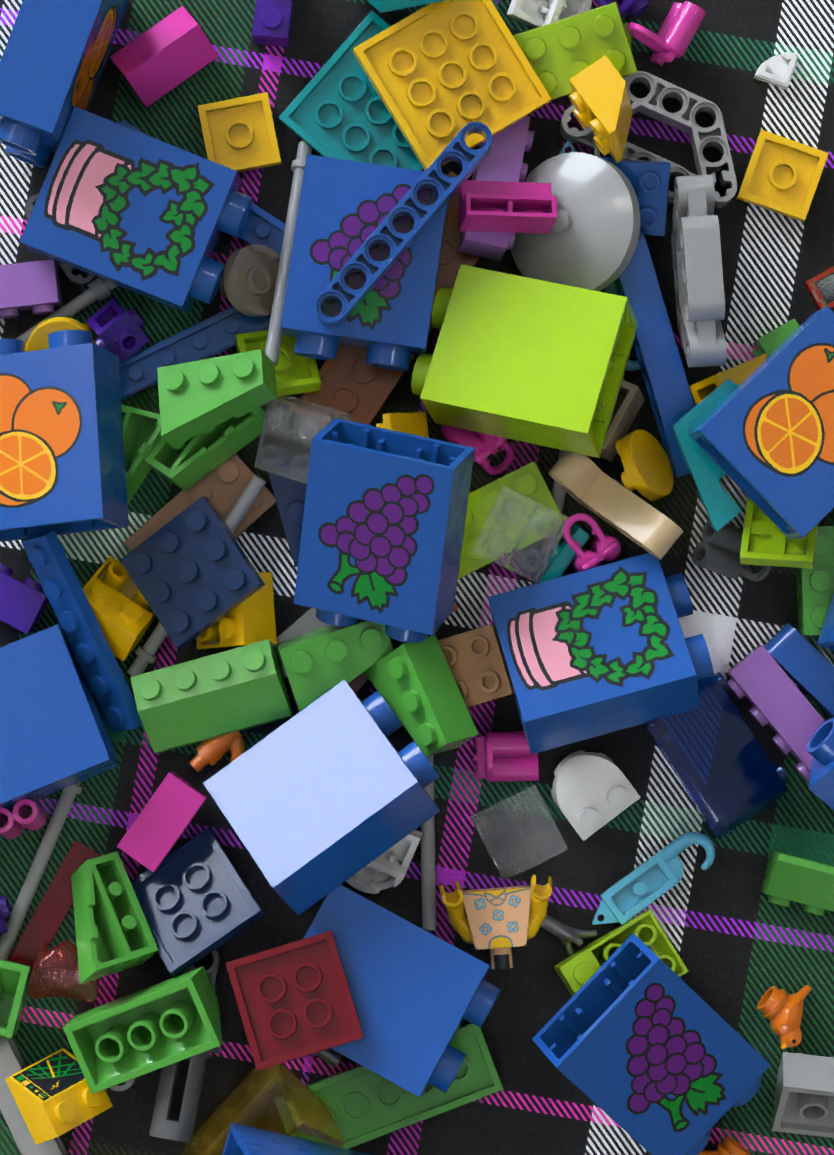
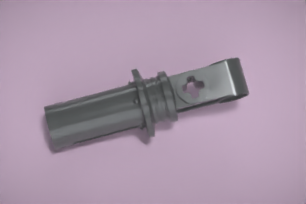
(183, 1129)

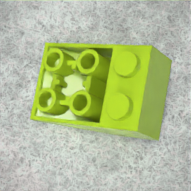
(585, 962)

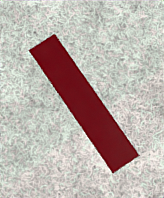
(51, 908)

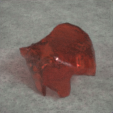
(57, 974)

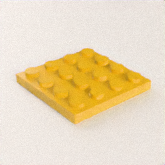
(448, 70)

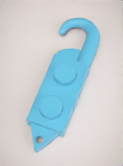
(650, 880)

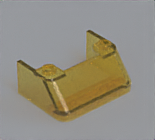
(268, 1101)

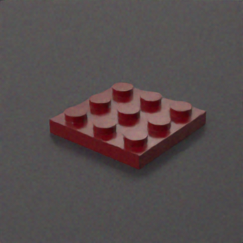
(294, 1000)

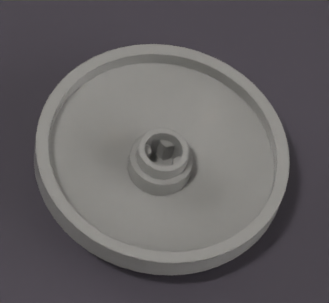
(593, 226)

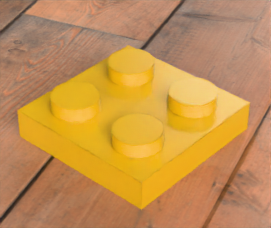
(240, 133)
(782, 175)

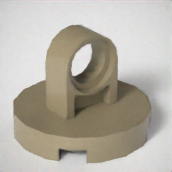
(251, 279)

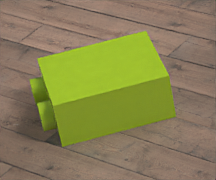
(526, 359)

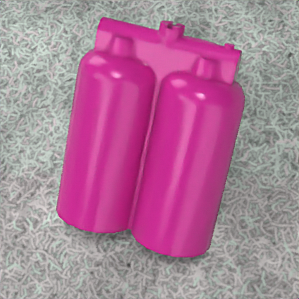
(673, 34)
(484, 446)
(601, 546)
(505, 757)
(24, 815)

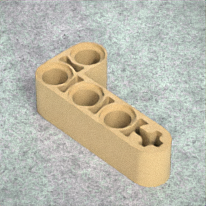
(615, 504)

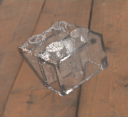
(288, 435)
(520, 534)
(519, 832)

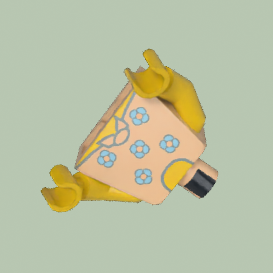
(498, 917)

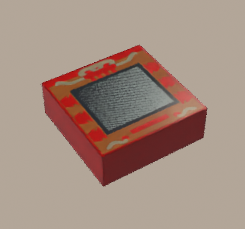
(822, 289)

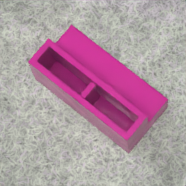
(164, 56)
(506, 207)
(162, 821)

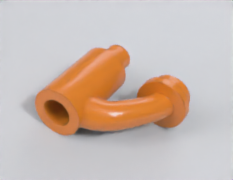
(214, 749)

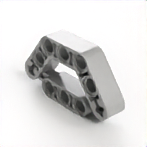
(682, 120)
(698, 271)

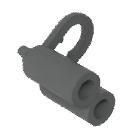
(722, 551)

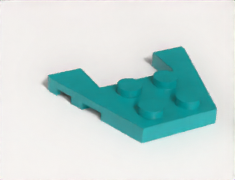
(704, 470)

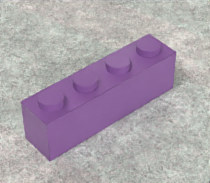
(505, 165)
(29, 287)
(777, 703)

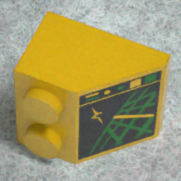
(55, 1096)

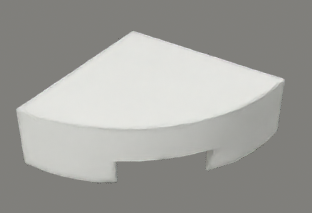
(778, 69)

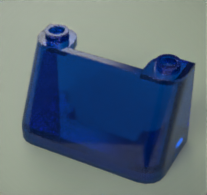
(718, 759)

